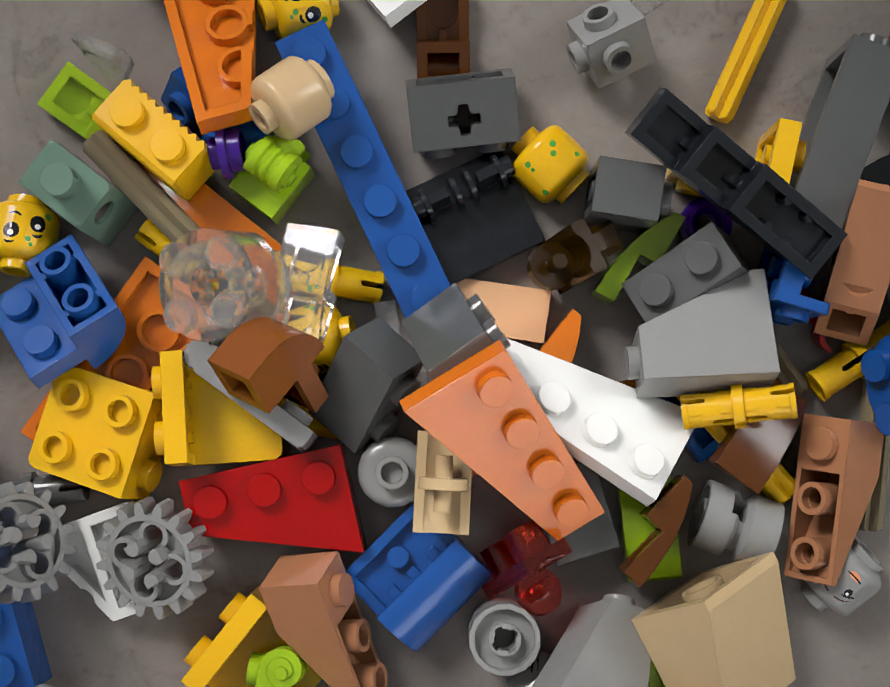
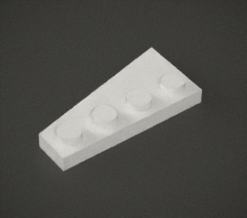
(605, 423)

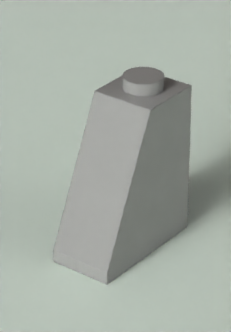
(707, 343)
(599, 648)

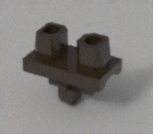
(573, 255)

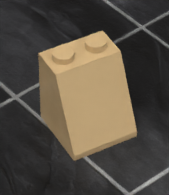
(722, 628)

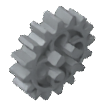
(23, 511)
(177, 541)

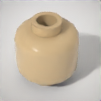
(291, 97)

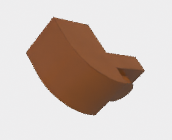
(269, 362)

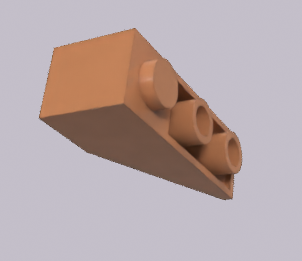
(859, 268)
(831, 493)
(321, 620)

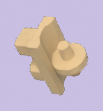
(441, 489)

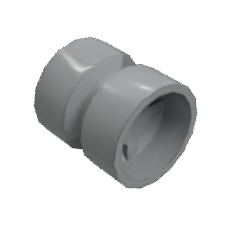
(734, 524)
(503, 636)

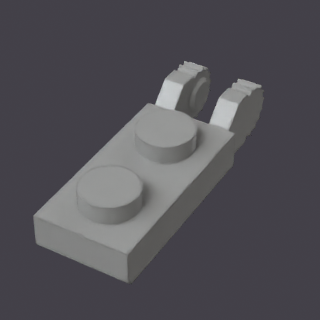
(286, 420)

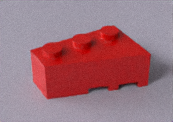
(283, 501)

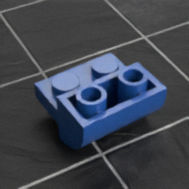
(60, 314)
(417, 579)

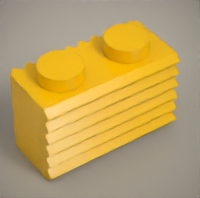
(155, 138)

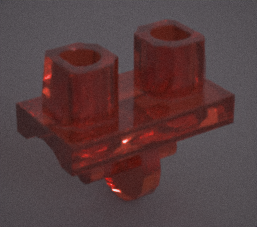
(522, 562)

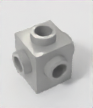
(610, 42)

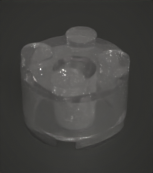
(219, 282)

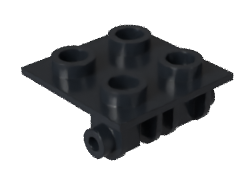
(475, 216)

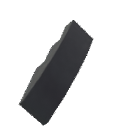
(736, 183)

